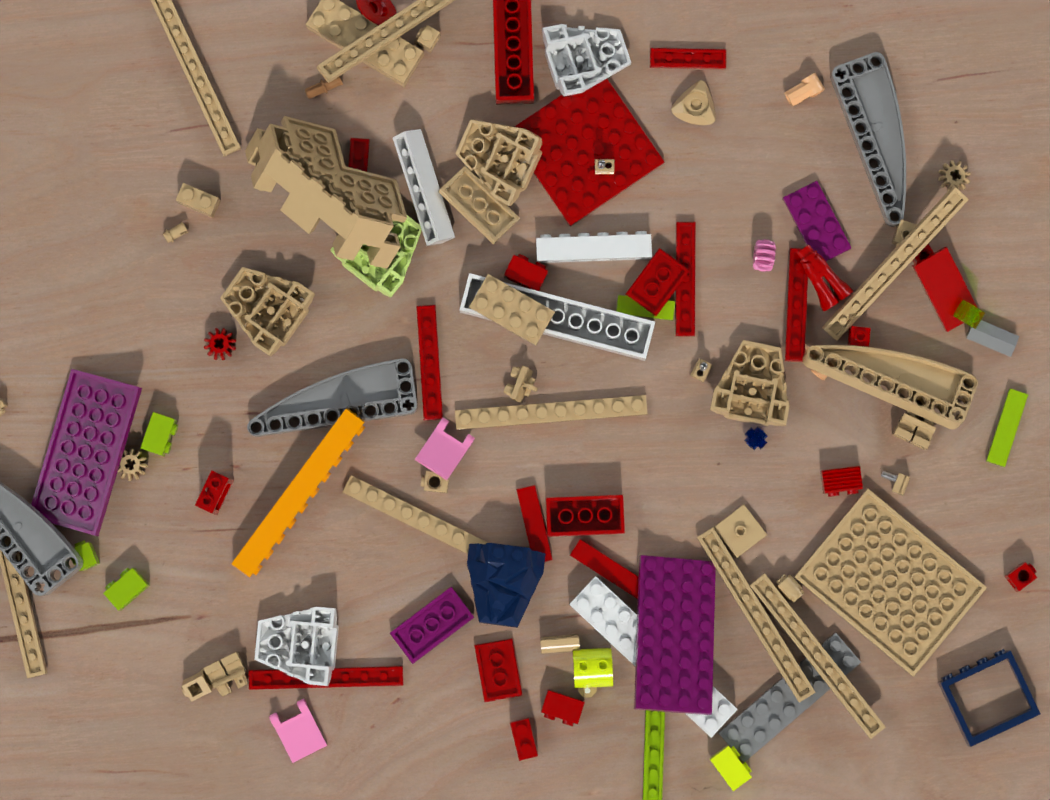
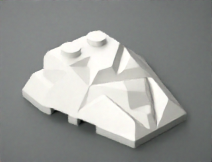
(583, 56)
(300, 644)

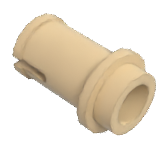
(175, 232)

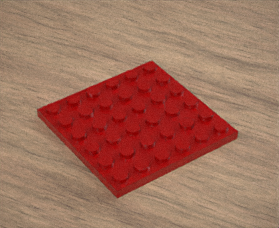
(575, 134)

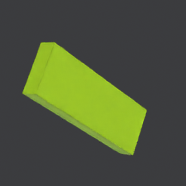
(630, 307)

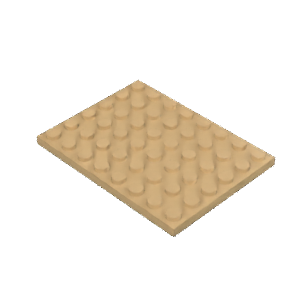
(890, 582)

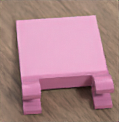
(443, 451)
(299, 733)

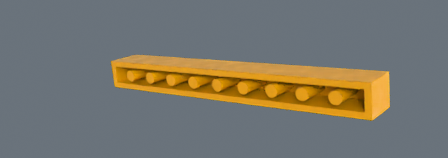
(298, 492)

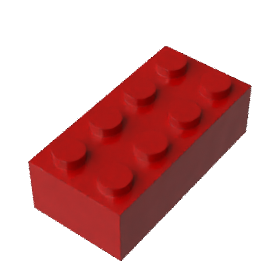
(585, 515)

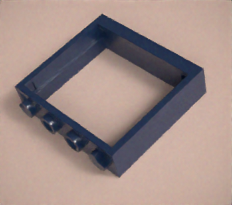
(998, 728)

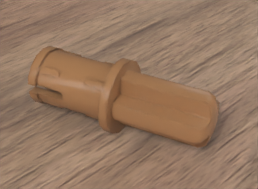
(322, 87)

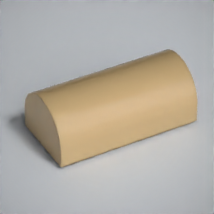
(559, 643)

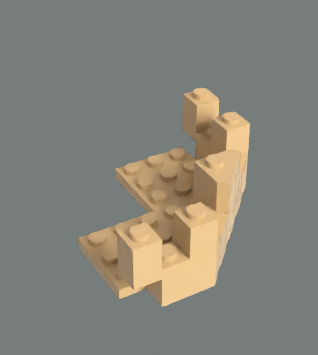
(312, 169)

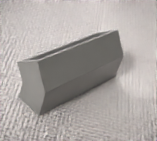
(993, 338)

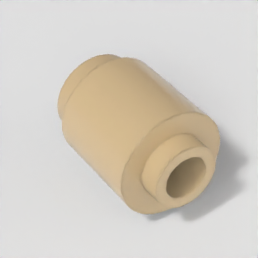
(789, 587)

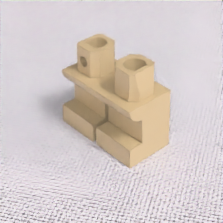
(922, 434)
(219, 676)

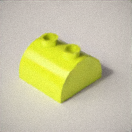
(593, 668)

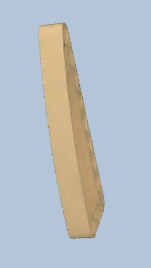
(913, 376)

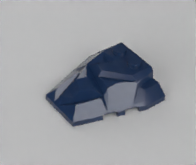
(503, 581)

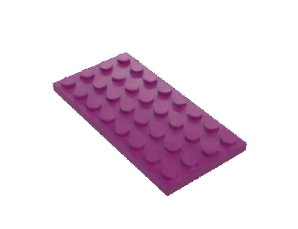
(85, 451)
(675, 635)

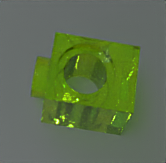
(969, 314)

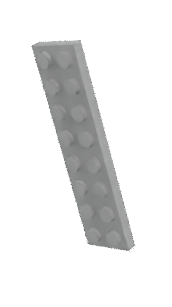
(779, 706)

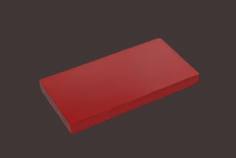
(943, 286)

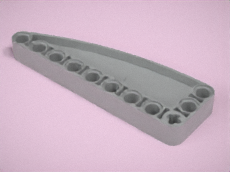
(880, 115)
(355, 389)
(38, 541)

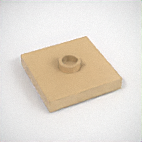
(740, 531)

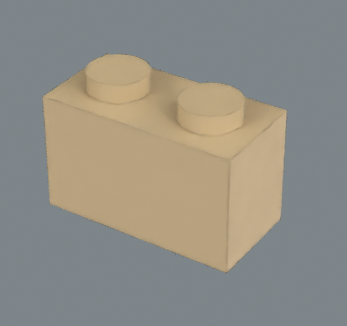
(198, 200)

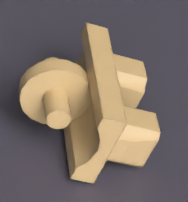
(523, 385)

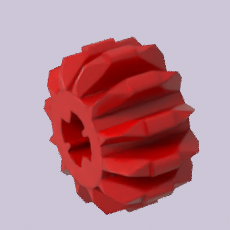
(227, 344)

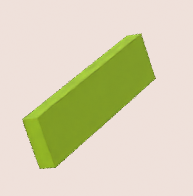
(1007, 427)

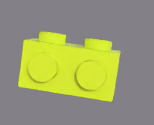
(730, 767)

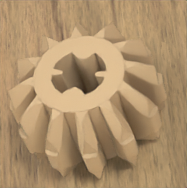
(960, 174)
(137, 467)

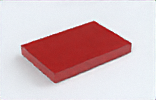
(657, 282)
(498, 670)

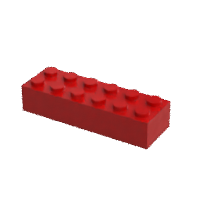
(513, 52)

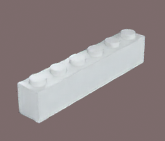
(423, 187)
(594, 248)

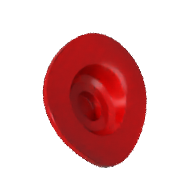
(376, 10)

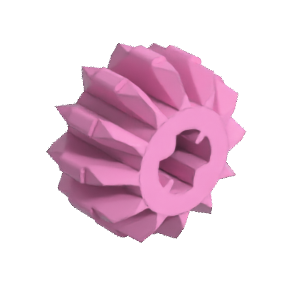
(764, 255)

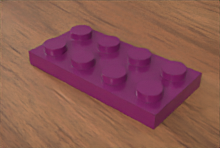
(816, 221)
(431, 625)

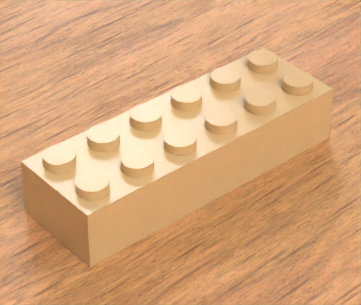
(344, 25)

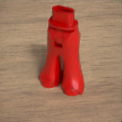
(816, 268)

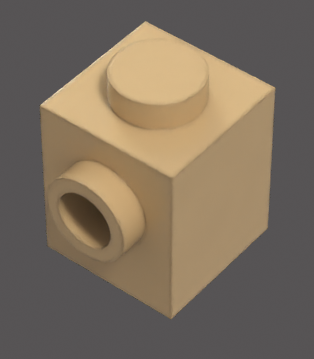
(902, 231)

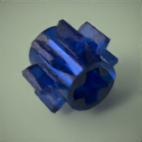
(755, 438)

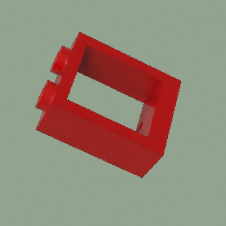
(217, 490)

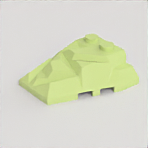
(389, 279)

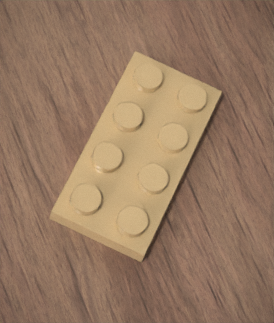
(478, 205)
(512, 309)

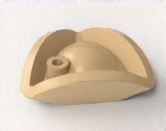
(695, 105)

